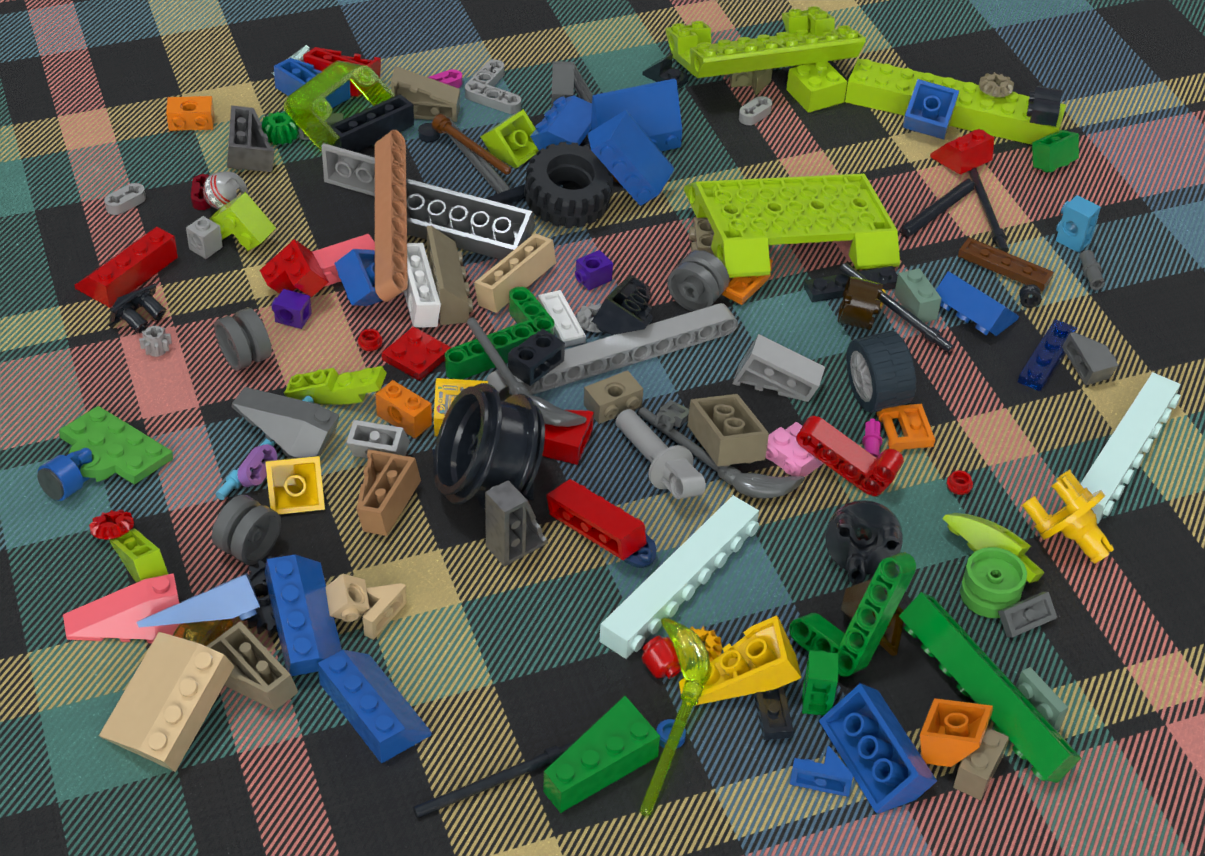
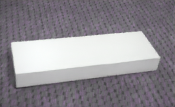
(566, 324)

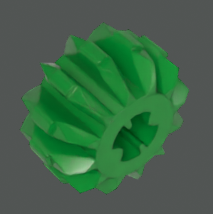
(280, 128)

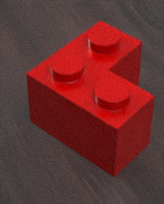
(294, 268)

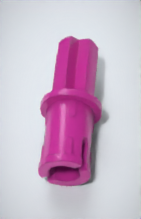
(872, 440)

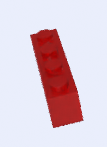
(597, 519)

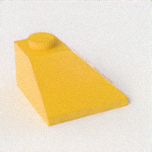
(295, 485)

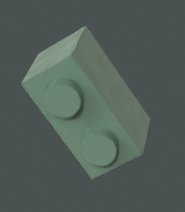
(917, 295)

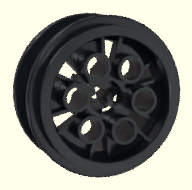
(487, 444)

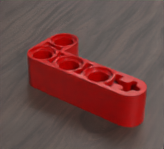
(849, 459)

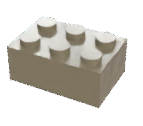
(727, 430)

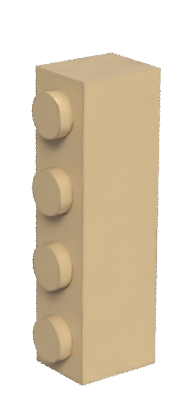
(515, 270)

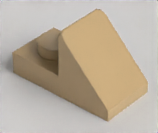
(384, 605)

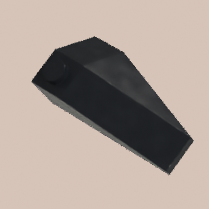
(625, 308)

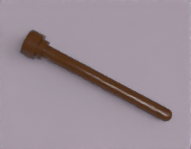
(443, 125)

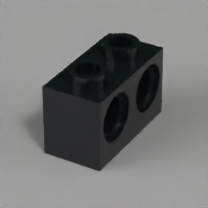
(536, 357)

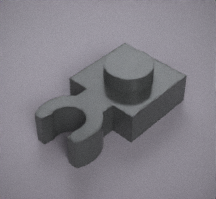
(672, 415)

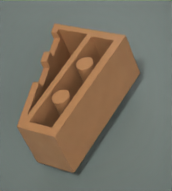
(385, 490)

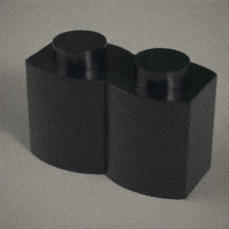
(1044, 105)

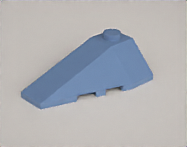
(221, 602)

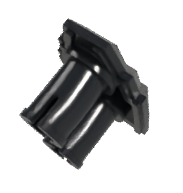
(126, 307)

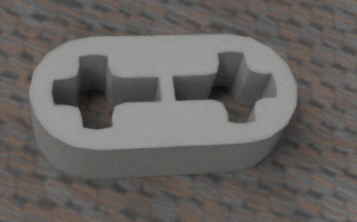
(755, 110)
(125, 198)

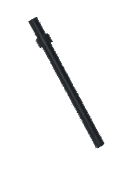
(997, 234)
(931, 334)
(548, 757)

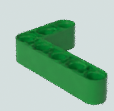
(530, 317)
(863, 623)

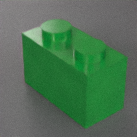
(1055, 150)

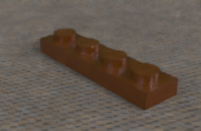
(1005, 264)

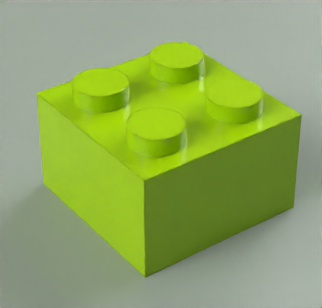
(816, 85)

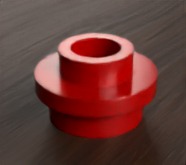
(370, 340)
(959, 482)

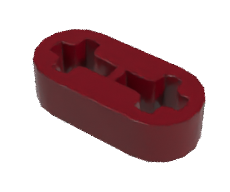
(197, 192)

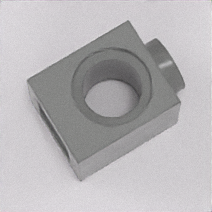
(204, 237)

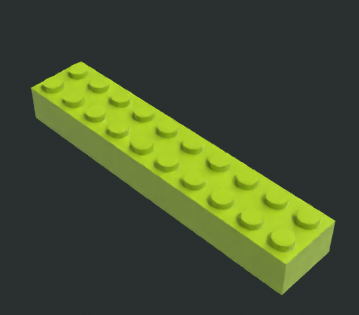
(891, 89)

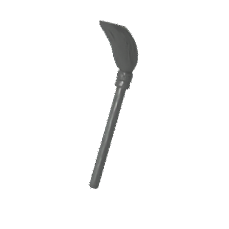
(551, 414)
(747, 484)

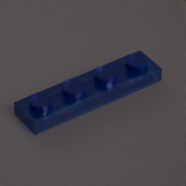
(1046, 356)

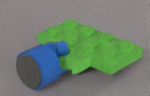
(98, 450)

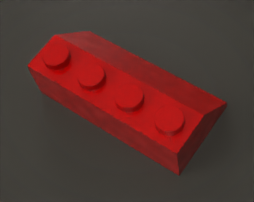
(130, 267)

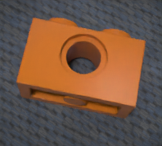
(190, 113)
(403, 409)

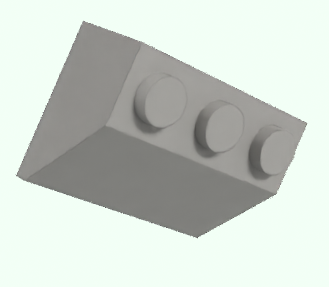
(348, 169)

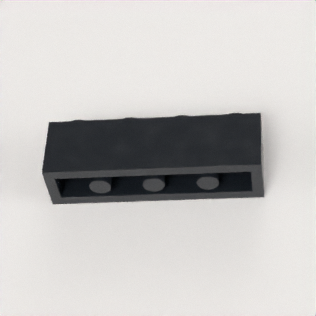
(374, 123)

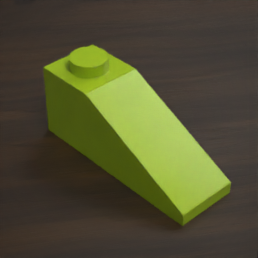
(139, 556)

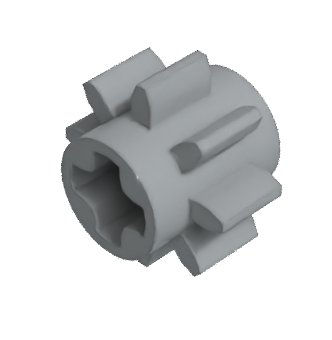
(155, 341)

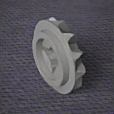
(585, 317)

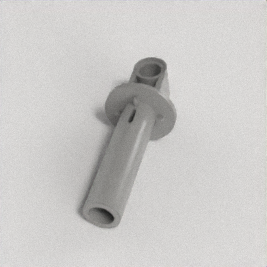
(671, 466)

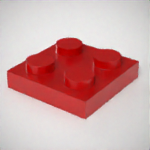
(415, 353)

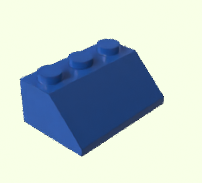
(565, 122)
(974, 305)

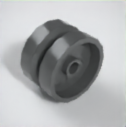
(698, 280)
(242, 339)
(246, 529)

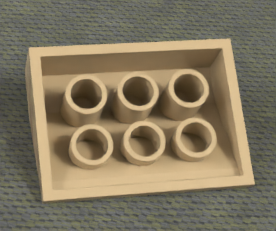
(167, 700)

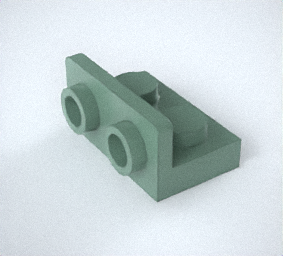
(1042, 697)

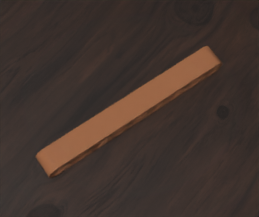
(390, 216)

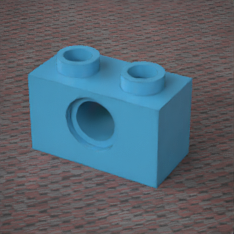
(1077, 223)

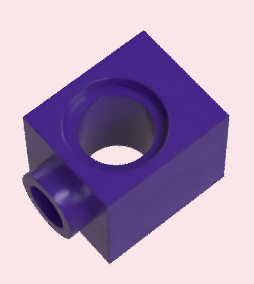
(594, 270)
(292, 308)

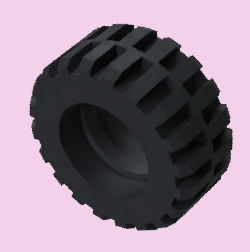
(564, 205)

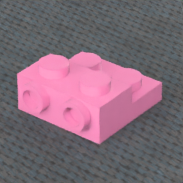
(788, 454)

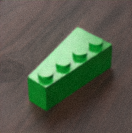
(601, 756)

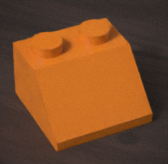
(953, 731)

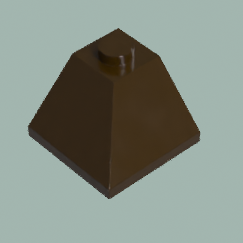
(891, 637)

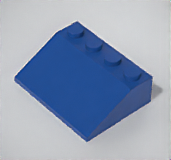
(651, 106)

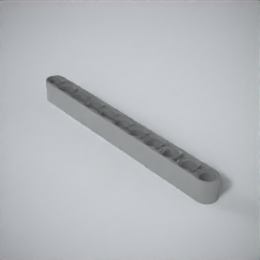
(630, 348)

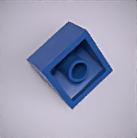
(930, 109)
(358, 276)

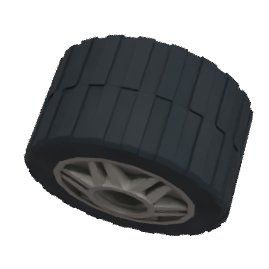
(881, 371)

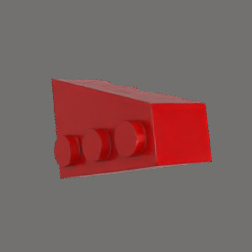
(323, 58)

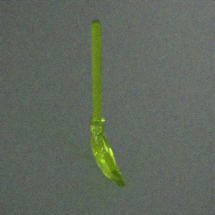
(696, 670)

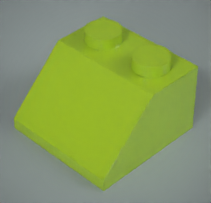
(511, 140)

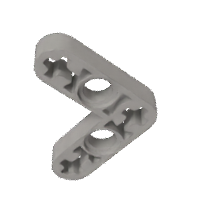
(480, 91)

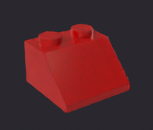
(966, 152)

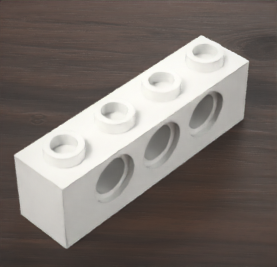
(421, 290)

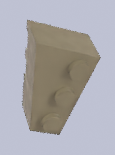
(426, 94)

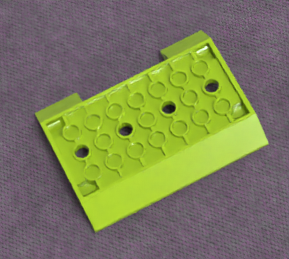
(807, 40)
(794, 213)

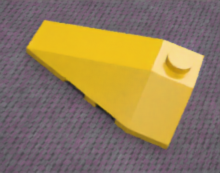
(752, 665)

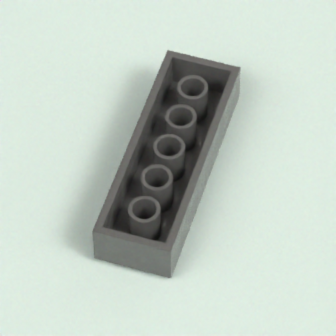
(468, 220)

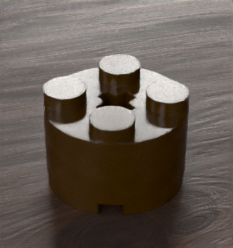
(860, 303)

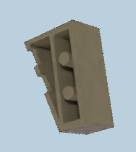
(255, 669)

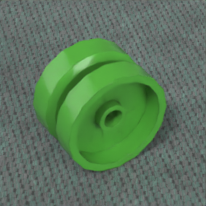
(992, 581)

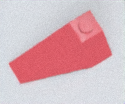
(118, 612)

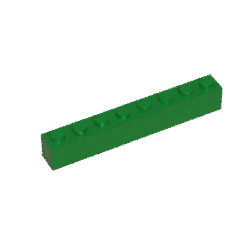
(987, 685)

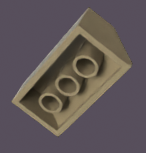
(448, 278)

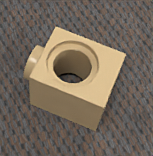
(347, 598)

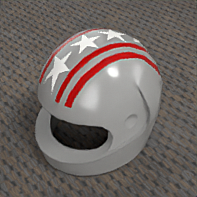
(222, 187)

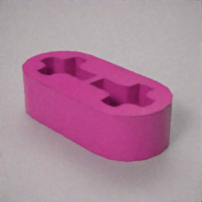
(449, 77)

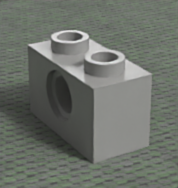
(376, 437)

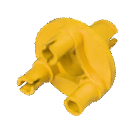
(1075, 519)

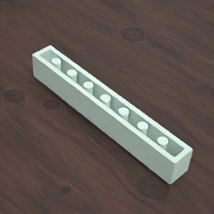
(1130, 440)
(679, 577)

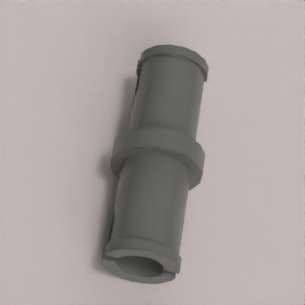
(1092, 270)

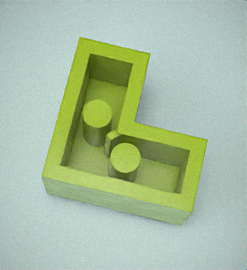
(243, 220)

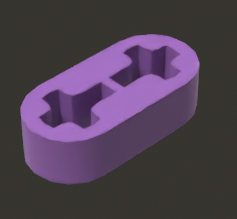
(253, 461)

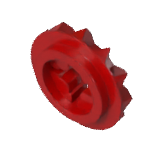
(111, 524)

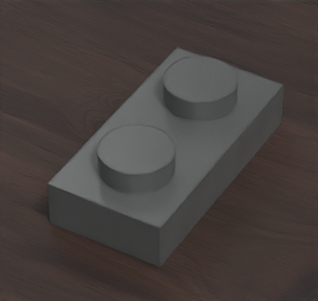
(1027, 614)

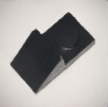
(663, 70)

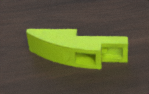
(334, 389)
(985, 533)

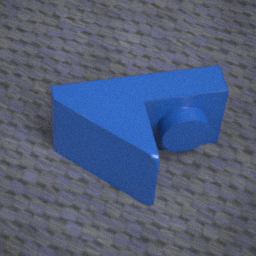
(827, 777)

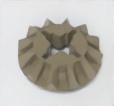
(990, 83)

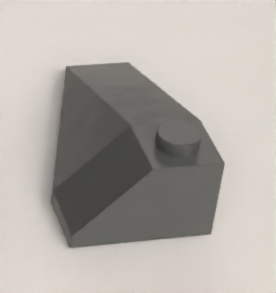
(294, 424)

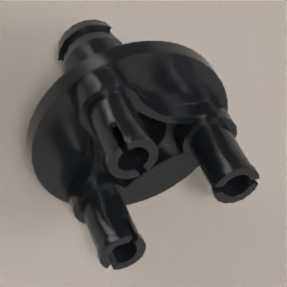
(864, 549)

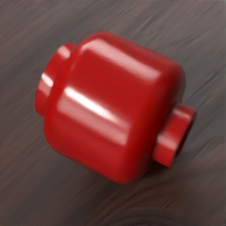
(661, 657)

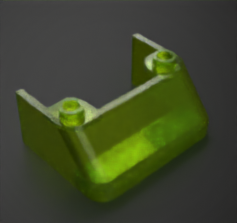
(311, 109)

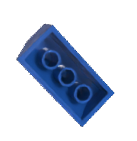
(631, 157)
(301, 612)
(371, 703)
(877, 749)

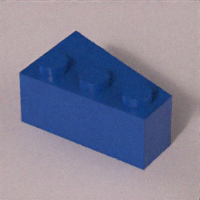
(294, 73)

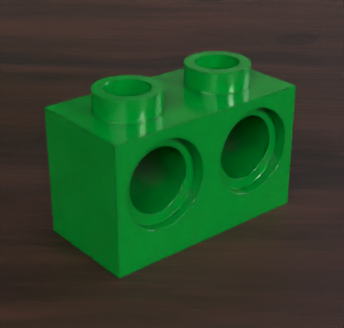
(820, 682)

